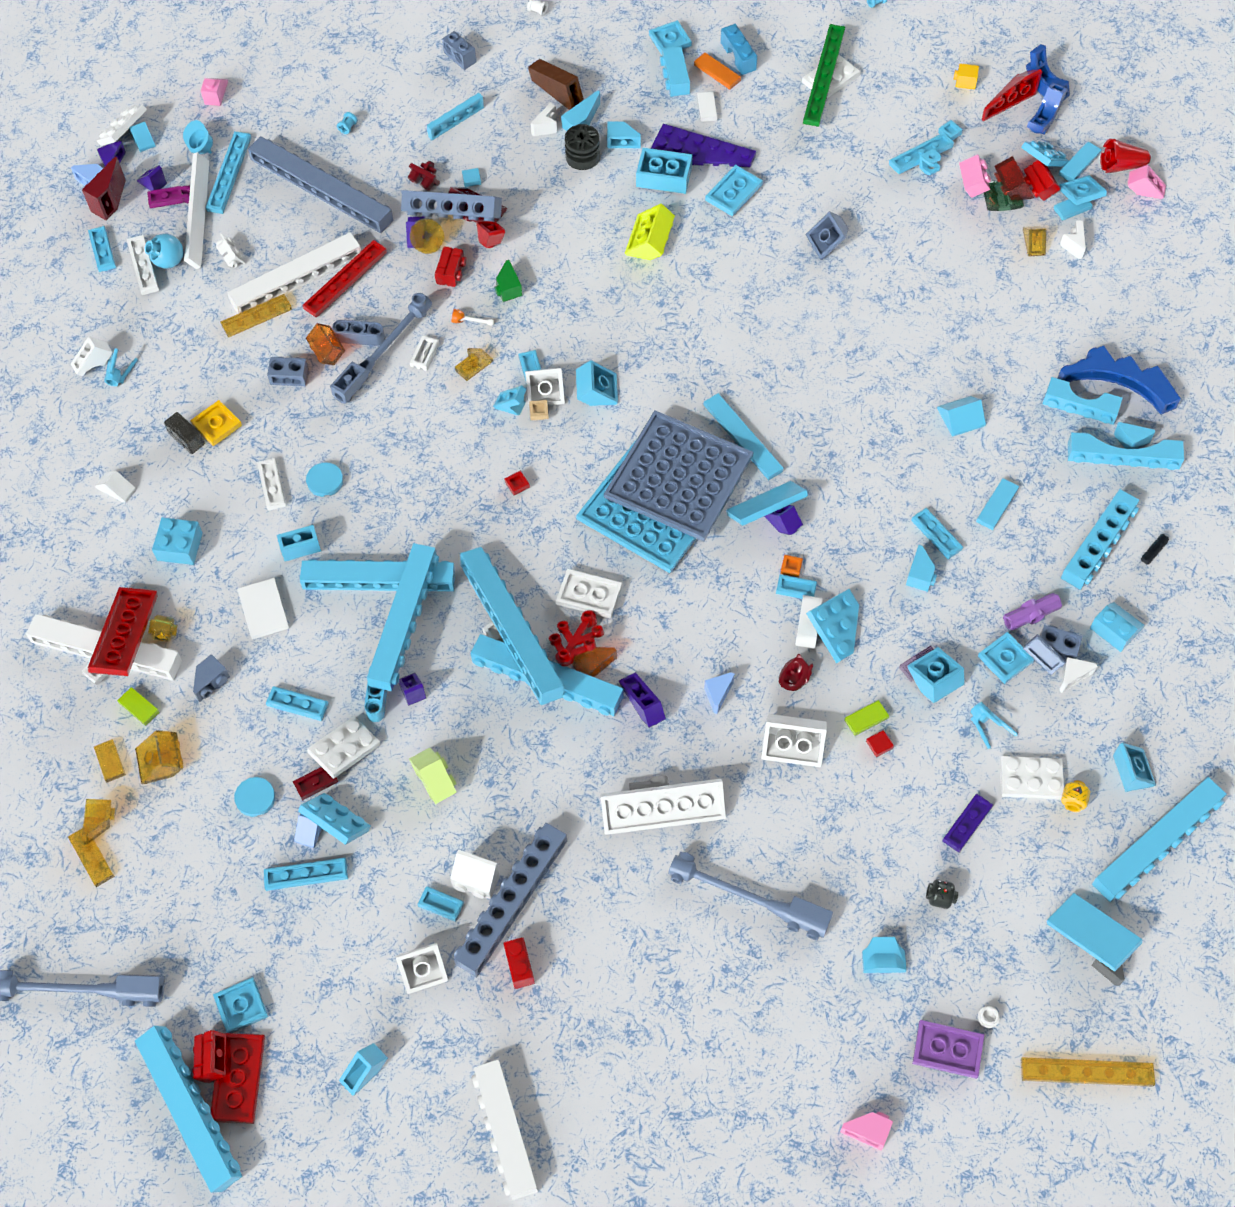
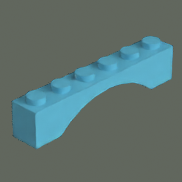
(1087, 448)

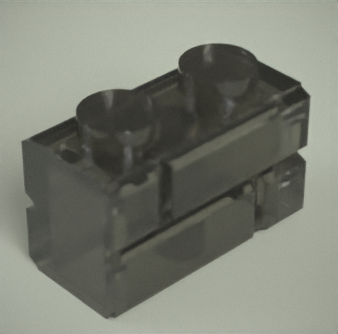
(184, 433)

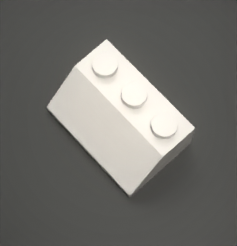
(794, 740)

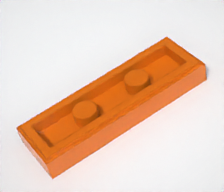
(717, 70)

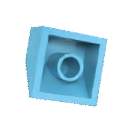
(596, 385)
(1116, 626)
(937, 674)

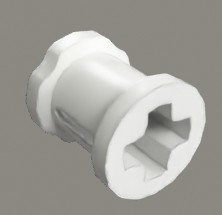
(538, 6)

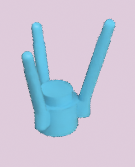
(113, 374)
(983, 714)

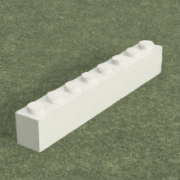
(295, 273)
(83, 640)

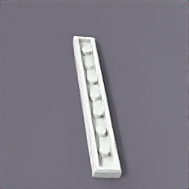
(196, 211)

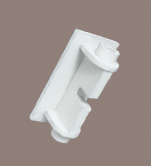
(226, 246)

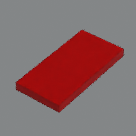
(237, 1094)

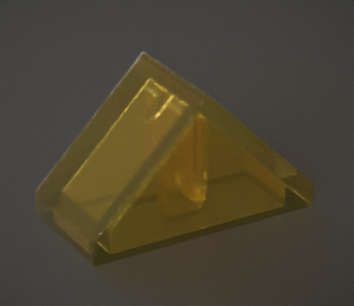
(1035, 240)

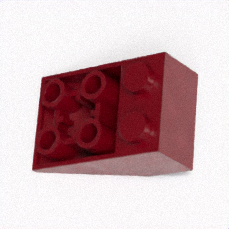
(105, 190)

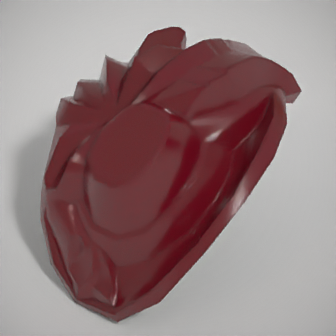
(795, 674)

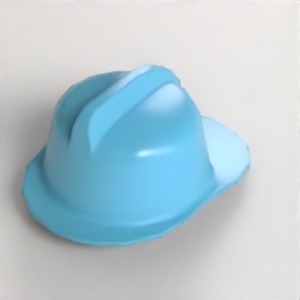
(197, 138)

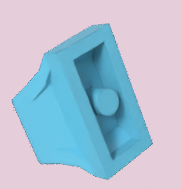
(883, 956)

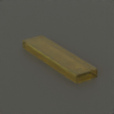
(256, 315)

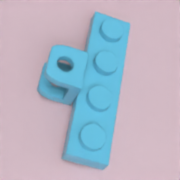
(924, 155)

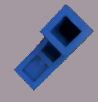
(1039, 61)
(1048, 109)

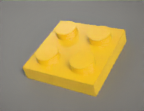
(216, 423)

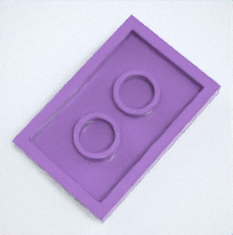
(948, 1049)

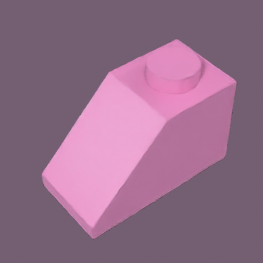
(213, 90)
(1146, 183)
(869, 1129)

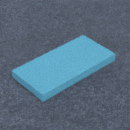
(766, 503)
(1094, 932)

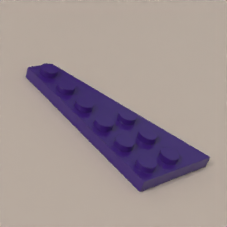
(702, 148)

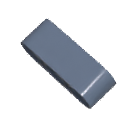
(359, 332)

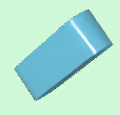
(375, 701)

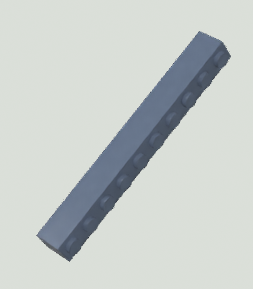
(321, 184)

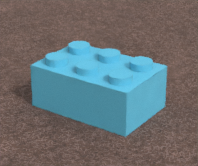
(664, 170)

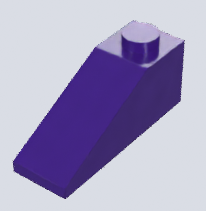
(643, 700)

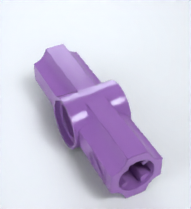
(1032, 611)

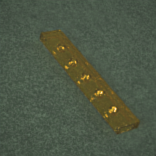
(1087, 1072)

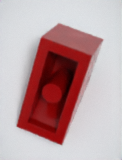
(490, 233)

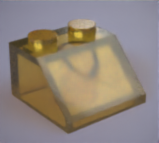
(159, 757)

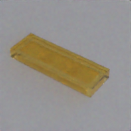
(91, 859)

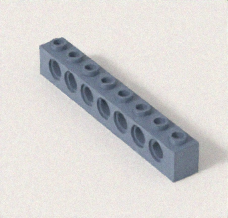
(475, 962)

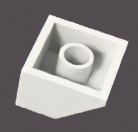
(474, 875)

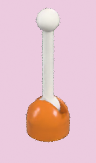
(458, 316)

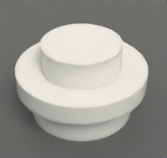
(988, 1017)

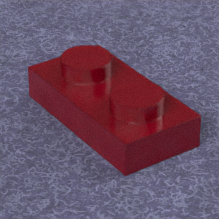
(313, 783)

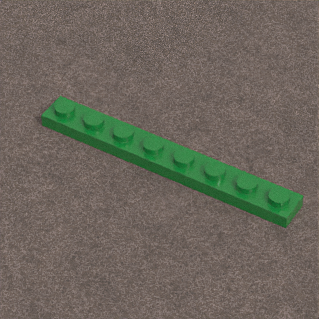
(824, 75)

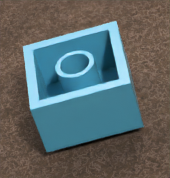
(177, 541)

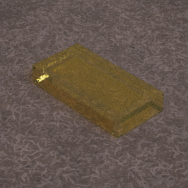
(109, 760)

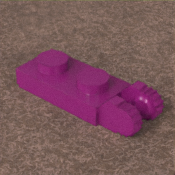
(168, 196)

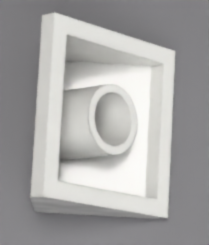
(545, 385)
(422, 968)

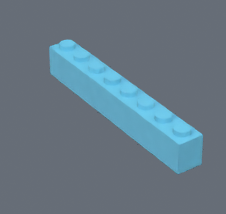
(368, 575)
(402, 617)
(578, 686)
(1157, 840)
(188, 1109)

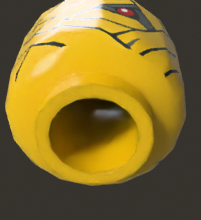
(1075, 796)

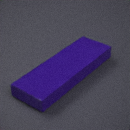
(967, 823)

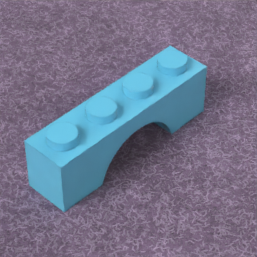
(1062, 397)

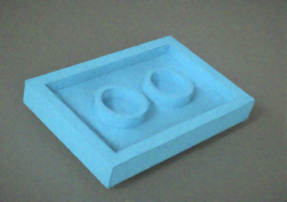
(1045, 153)
(733, 190)
(334, 818)

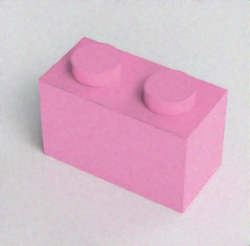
(974, 175)

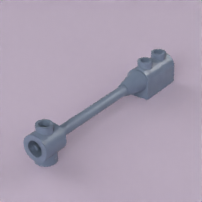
(356, 374)
(798, 914)
(127, 988)

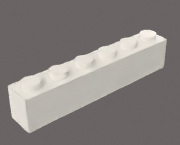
(505, 1130)

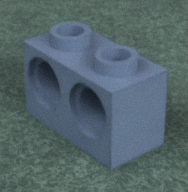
(459, 50)
(287, 371)
(1061, 638)

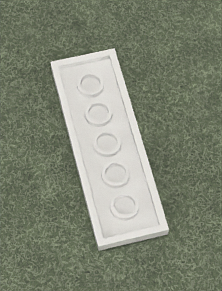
(663, 806)

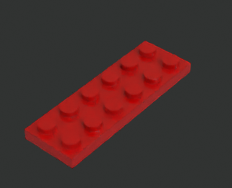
(122, 631)

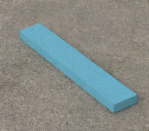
(228, 172)
(743, 436)

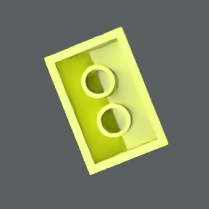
(650, 233)

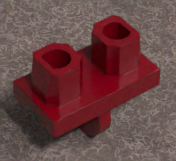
(425, 172)

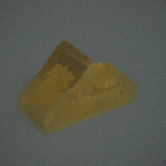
(474, 363)

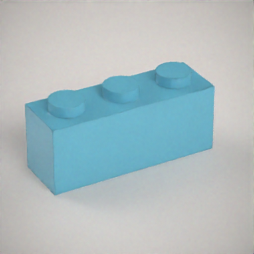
(675, 71)

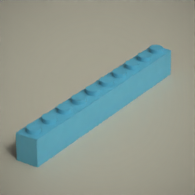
(512, 626)

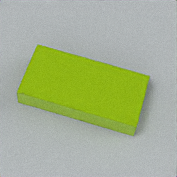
(138, 706)
(866, 718)

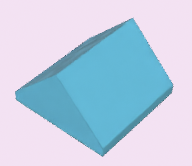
(963, 415)
(1133, 767)

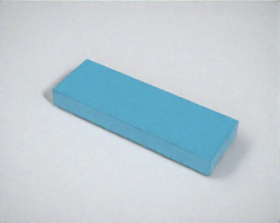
(1080, 162)
(102, 249)
(997, 504)
(937, 533)
(297, 703)

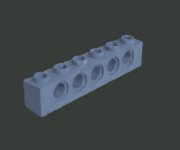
(491, 204)

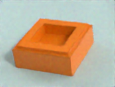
(791, 566)

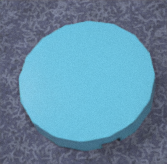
(324, 479)
(254, 796)

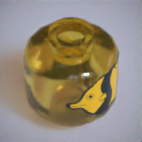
(162, 628)

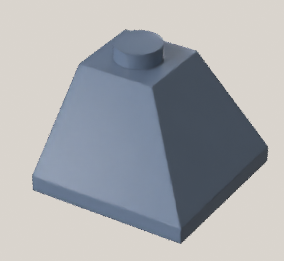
(827, 234)

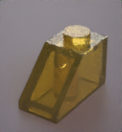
(96, 818)

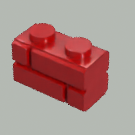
(1041, 179)
(450, 266)
(519, 963)
(209, 1056)

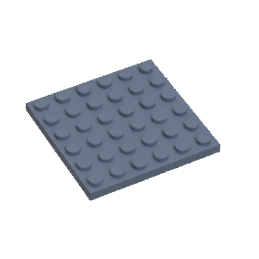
(678, 475)

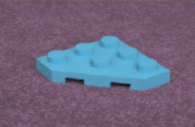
(837, 624)

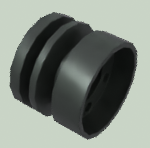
(582, 147)

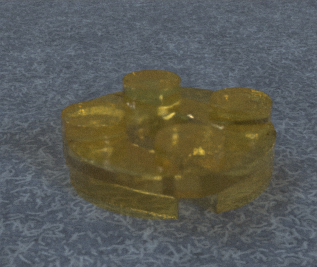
(434, 242)

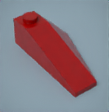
(1016, 91)

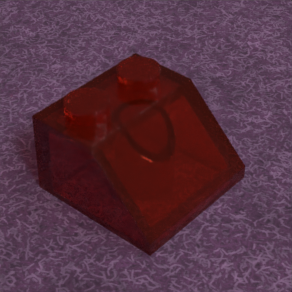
(1013, 180)

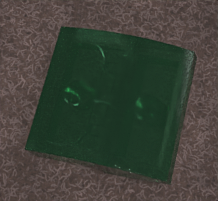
(997, 201)

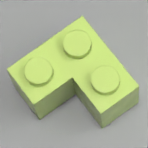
(433, 774)

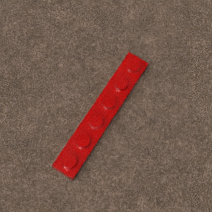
(344, 278)

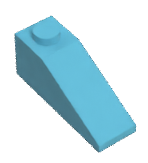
(582, 112)

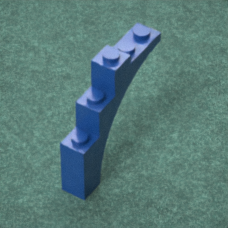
(1125, 372)

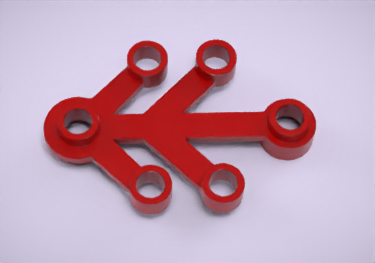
(566, 655)

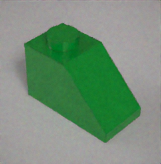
(507, 283)

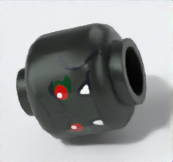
(941, 894)

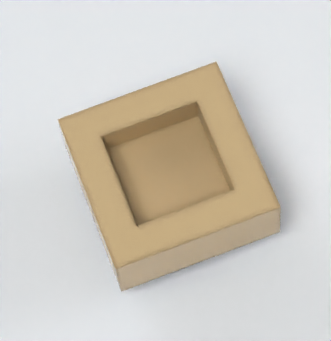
(538, 410)

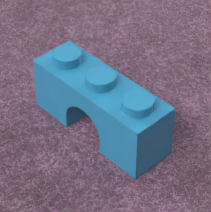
(735, 42)

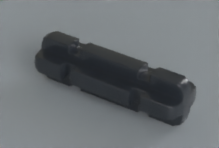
(1154, 549)

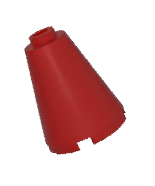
(1122, 156)

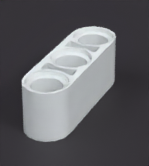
(806, 631)

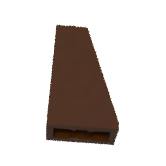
(557, 83)

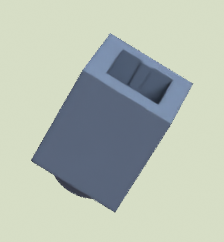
(208, 677)

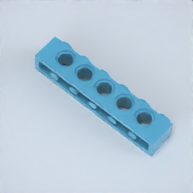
(1122, 503)

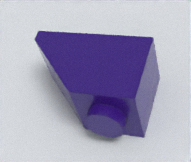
(785, 520)

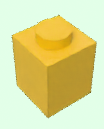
(966, 76)

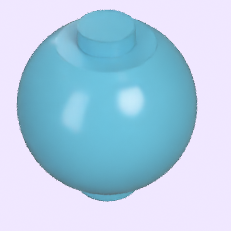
(164, 251)

